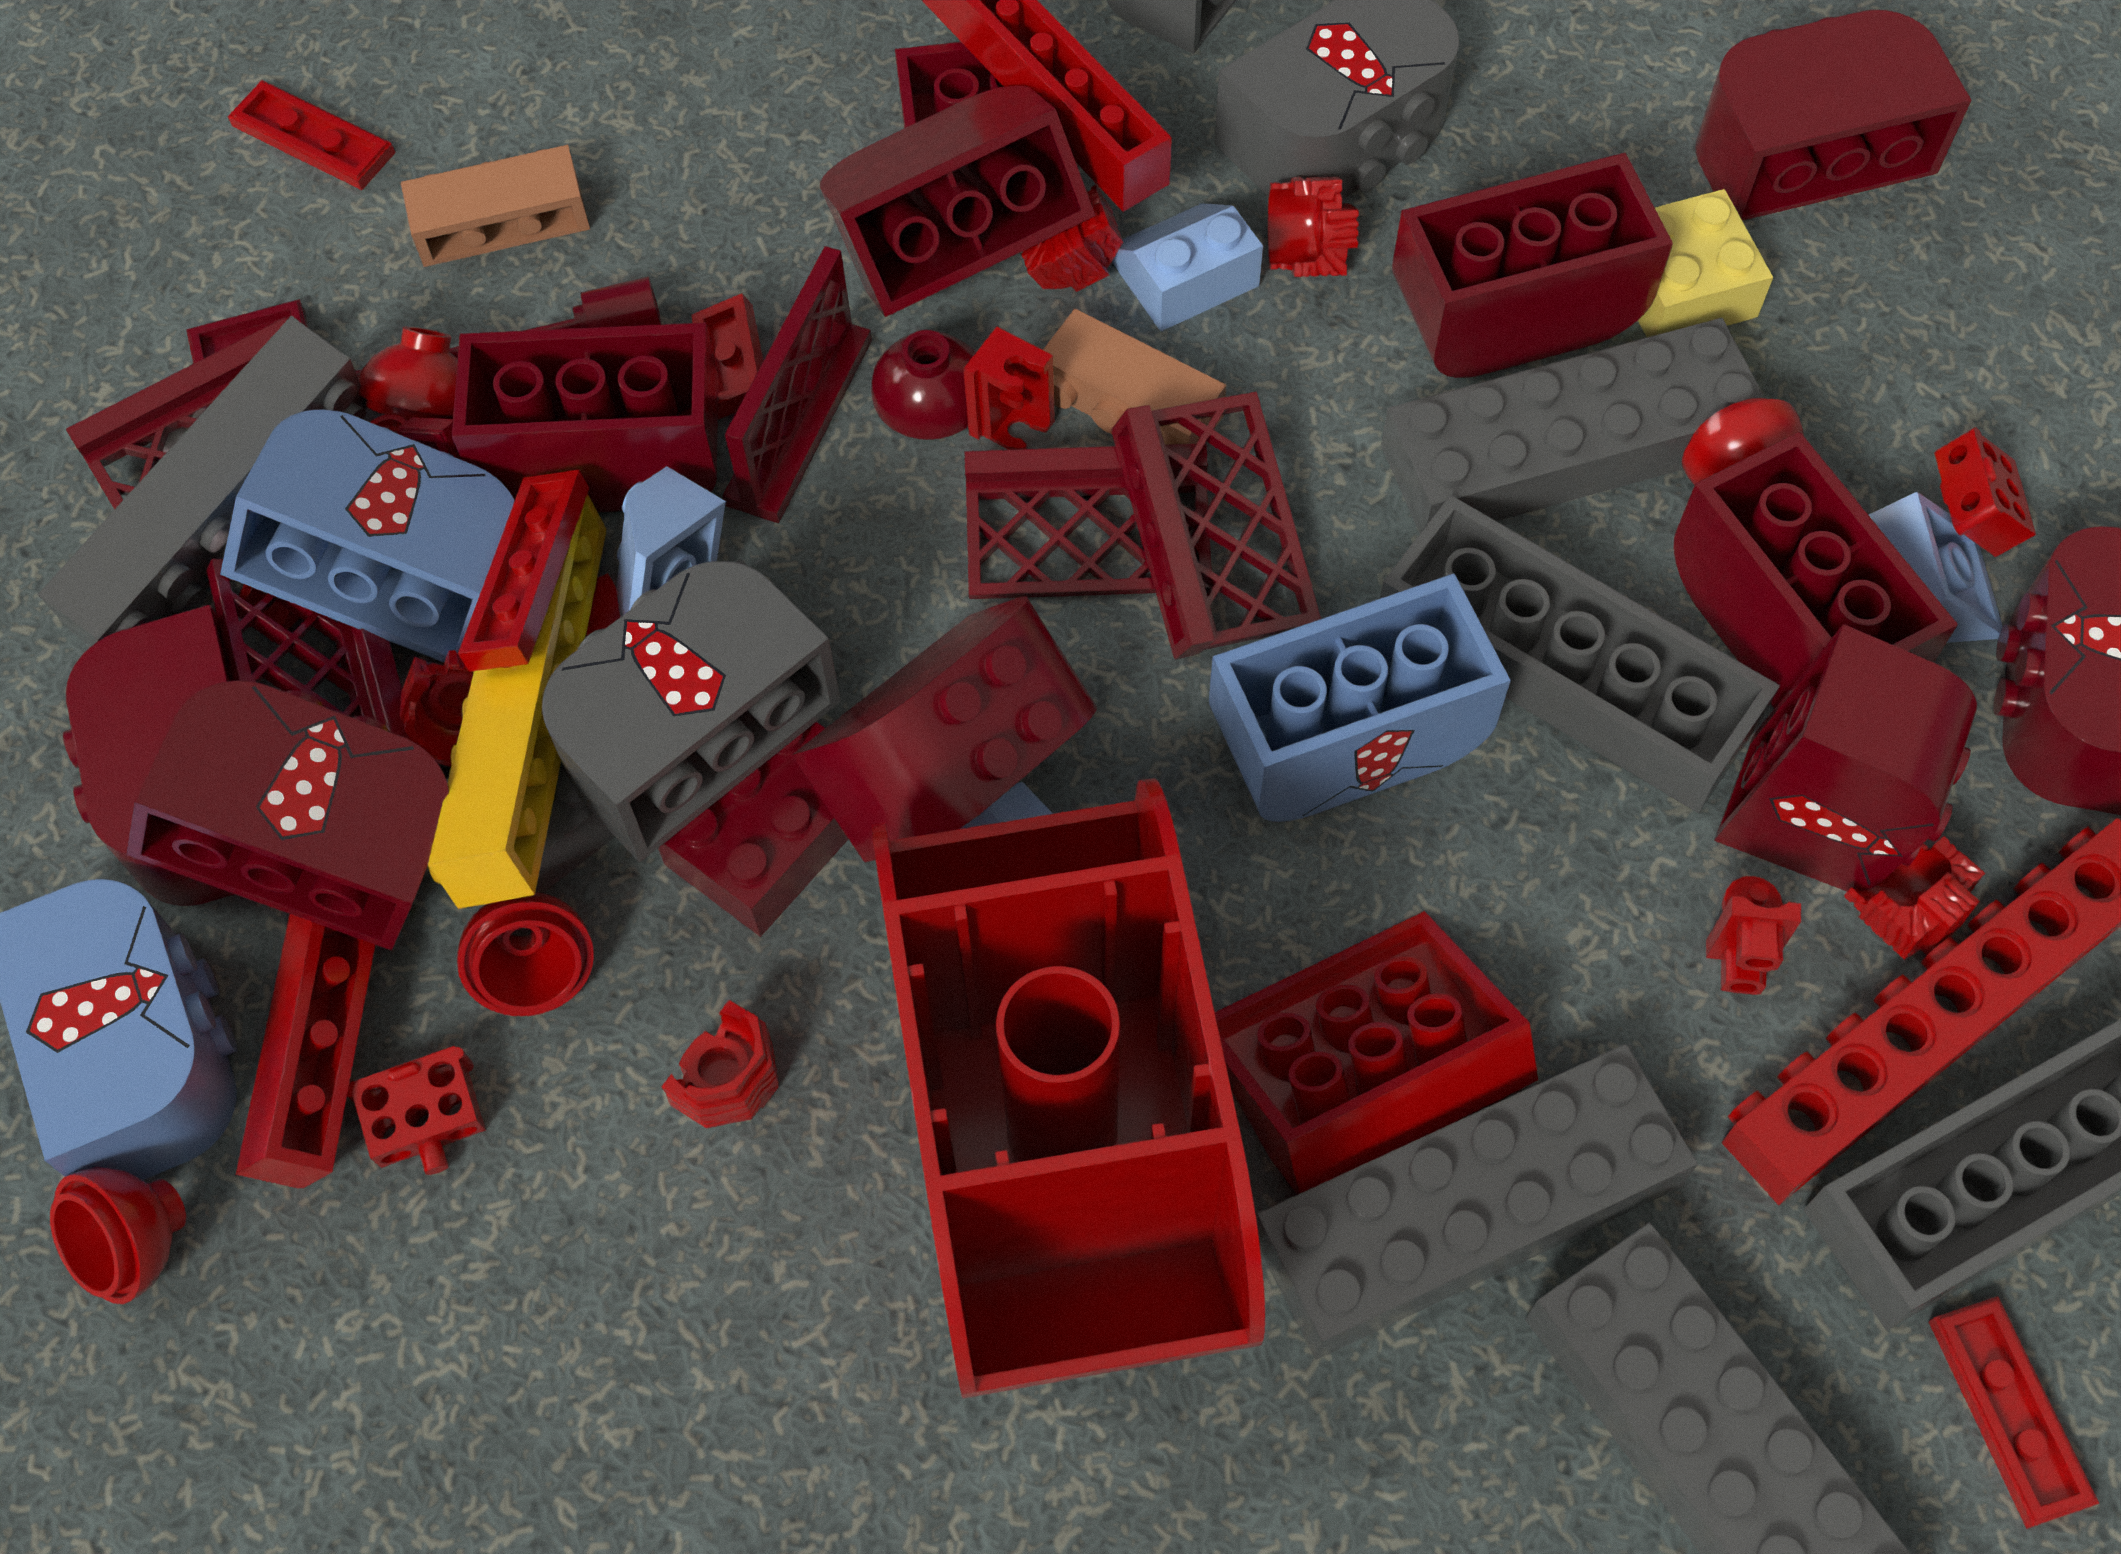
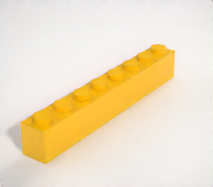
(504, 757)

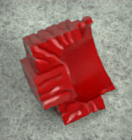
(1310, 227)
(1079, 253)
(434, 703)
(1921, 902)
(726, 1073)

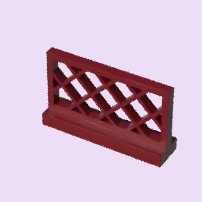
(795, 393)
(159, 411)
(1068, 475)
(1165, 531)
(365, 658)

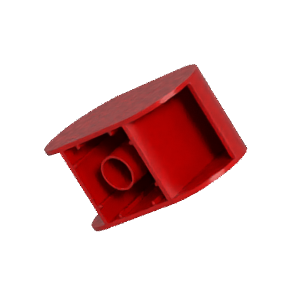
(1070, 1096)

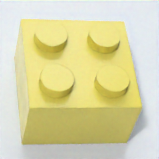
(1710, 268)

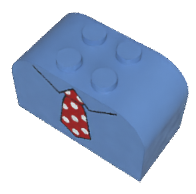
(368, 529)
(1358, 700)
(113, 1031)

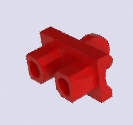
(1751, 934)

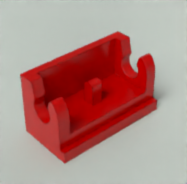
(1008, 385)

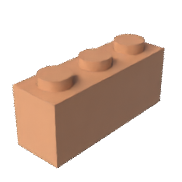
(494, 205)
(1111, 372)

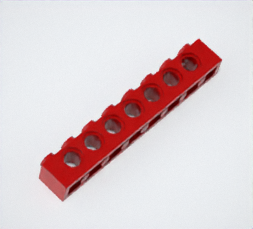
(1787, 1157)

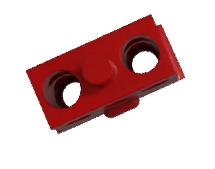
(1984, 493)
(408, 1093)

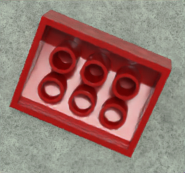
(1372, 1051)

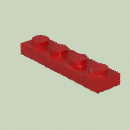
(524, 571)

